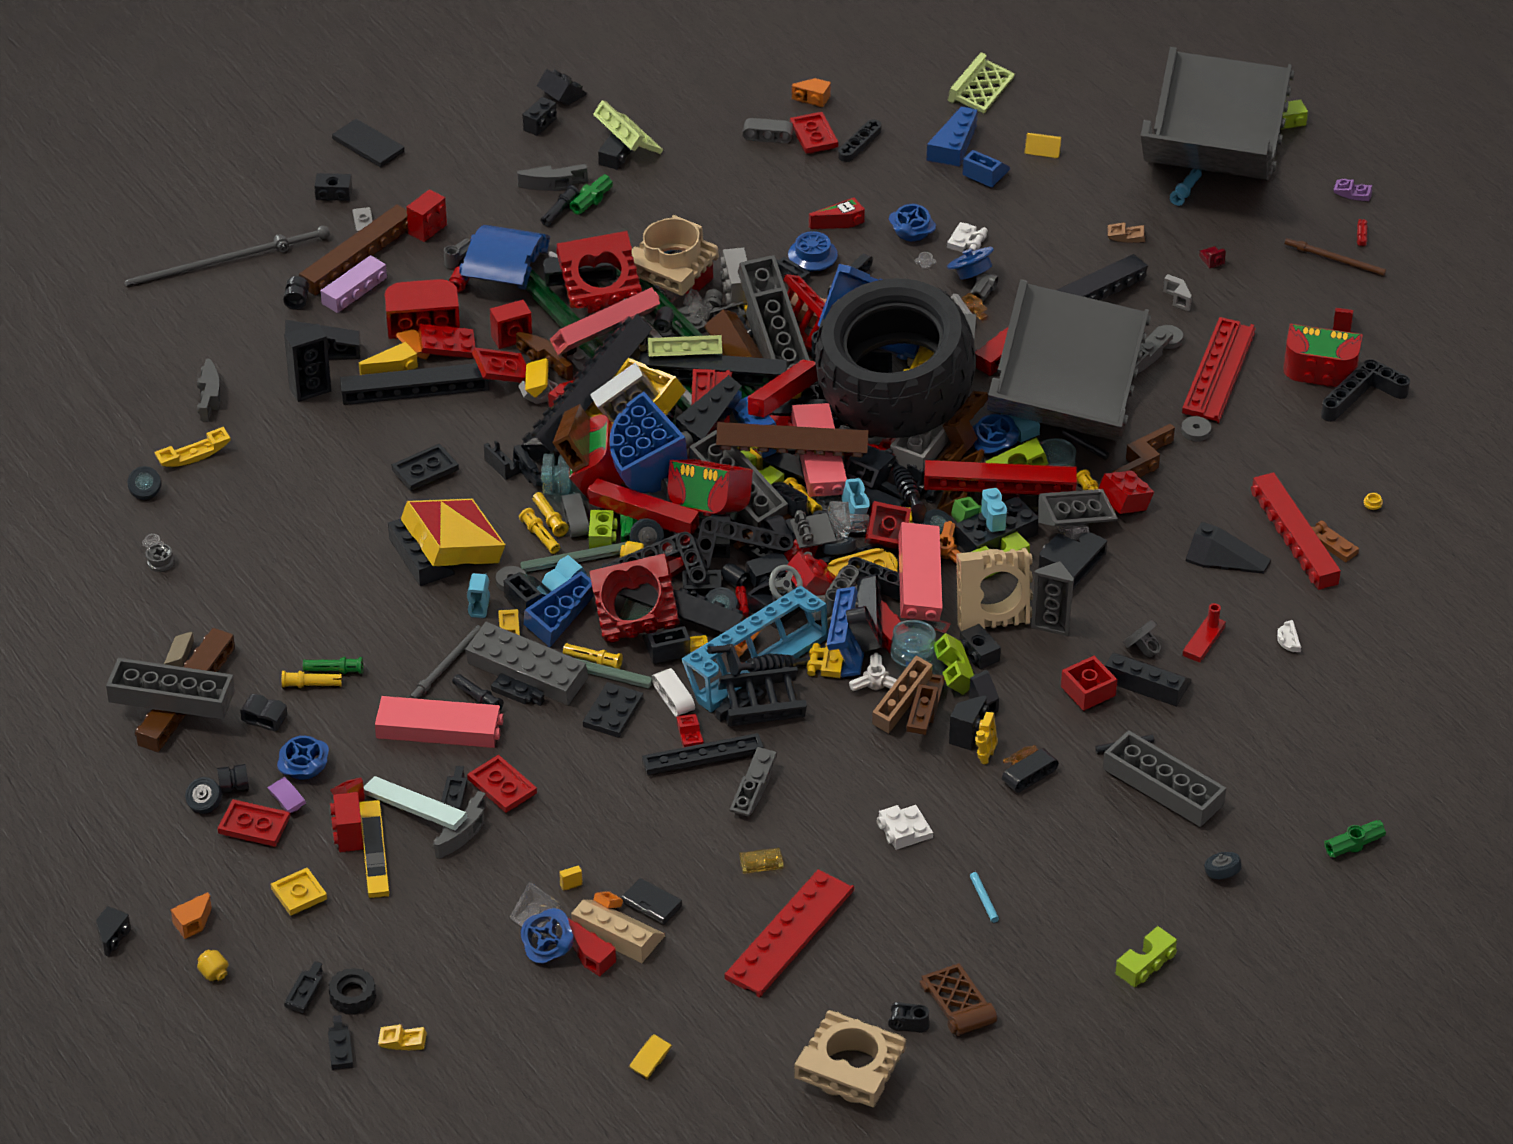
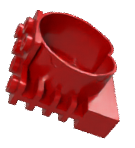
(591, 251)
(610, 580)

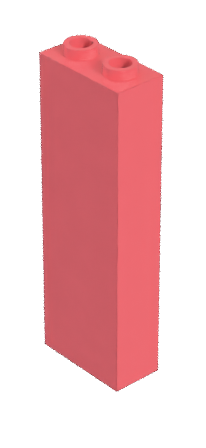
(603, 321)
(822, 473)
(920, 572)
(438, 721)

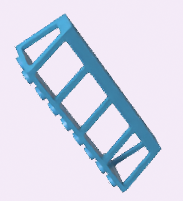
(794, 644)

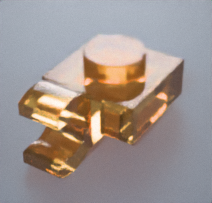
(975, 305)
(1021, 754)

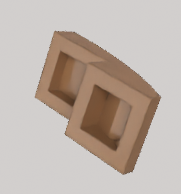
(1120, 233)

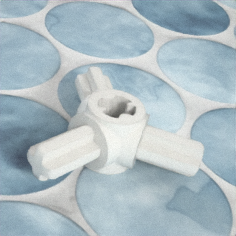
(874, 677)

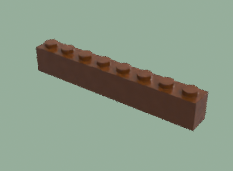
(356, 249)
(792, 438)
(209, 657)

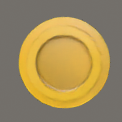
(1373, 501)

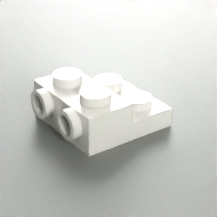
(904, 826)

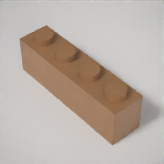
(901, 694)

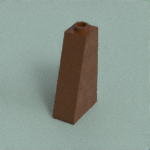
(574, 438)

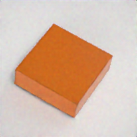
(608, 899)

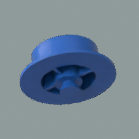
(813, 251)
(972, 262)

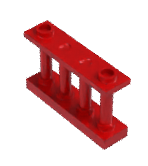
(813, 302)

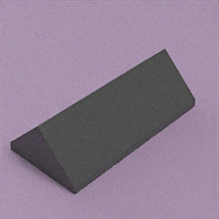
(1075, 508)
(1052, 599)

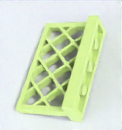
(969, 78)
(625, 128)
(685, 345)

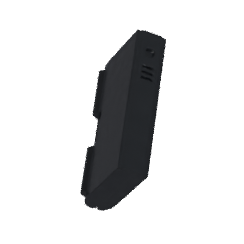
(651, 901)

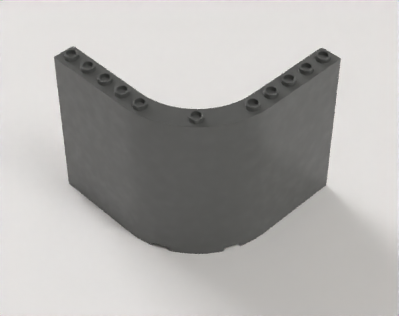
(1219, 115)
(1069, 361)

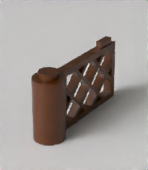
(969, 1016)

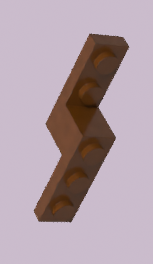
(959, 428)
(1143, 452)
(925, 705)

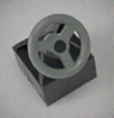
(773, 589)

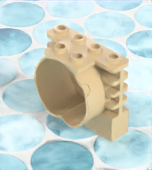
(676, 270)
(973, 568)
(838, 1076)

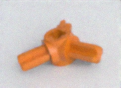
(947, 546)

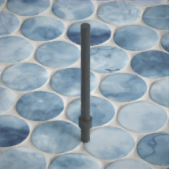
(424, 685)

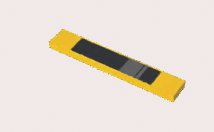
(374, 849)

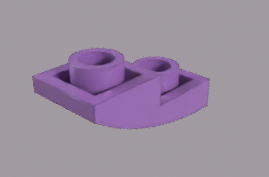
(1348, 189)
(286, 795)

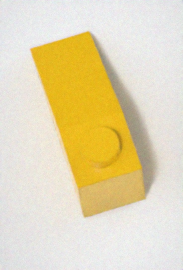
(394, 359)

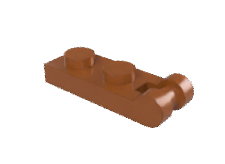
(1334, 542)

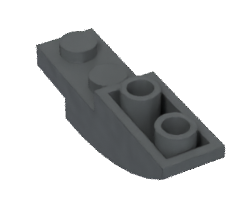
(550, 180)
(1153, 347)
(209, 390)
(754, 783)
(452, 840)

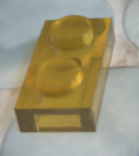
(761, 860)

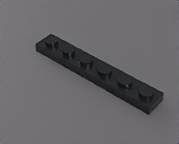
(701, 754)

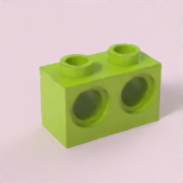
(601, 528)

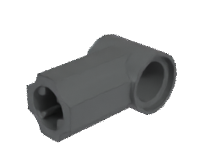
(454, 254)
(984, 284)

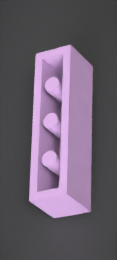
(353, 284)

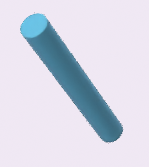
(984, 897)

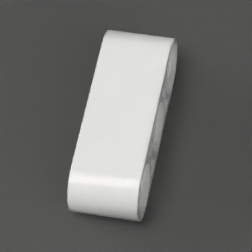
(673, 692)

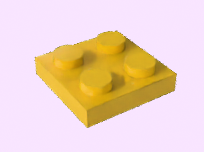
(298, 891)

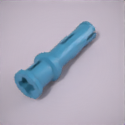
(1183, 189)

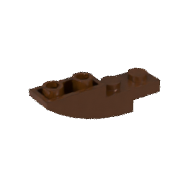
(540, 348)

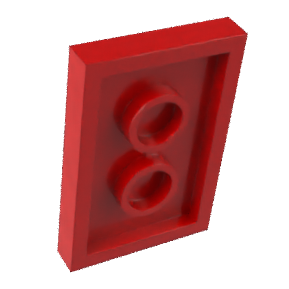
(814, 132)
(446, 340)
(500, 365)
(502, 783)
(253, 822)

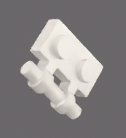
(962, 238)

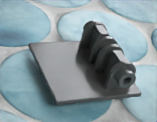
(812, 529)

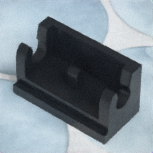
(500, 462)

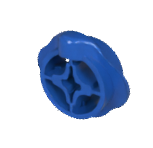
(912, 222)
(994, 429)
(302, 763)
(563, 944)

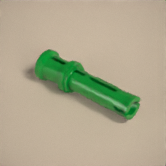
(343, 665)

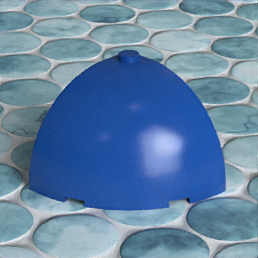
(644, 444)

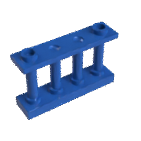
(840, 634)

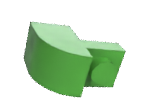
(965, 508)

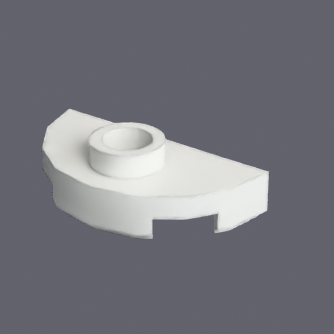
(1288, 637)

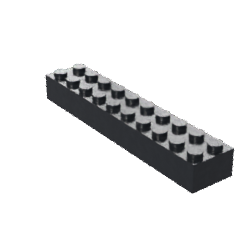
(597, 372)

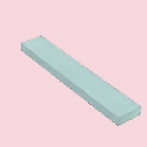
(415, 803)

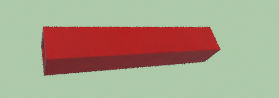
(782, 388)
(643, 506)

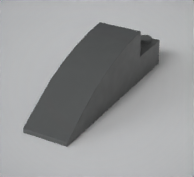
(771, 311)

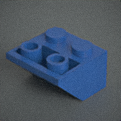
(983, 168)

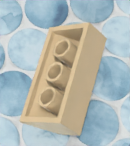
(623, 932)

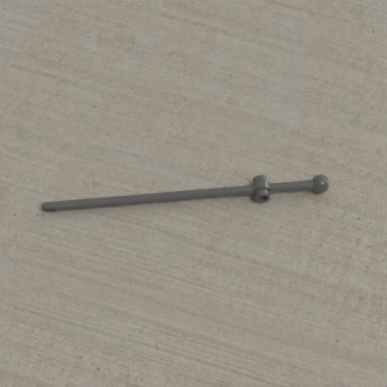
(280, 243)

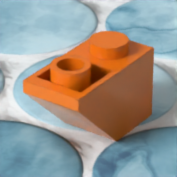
(812, 91)
(192, 915)

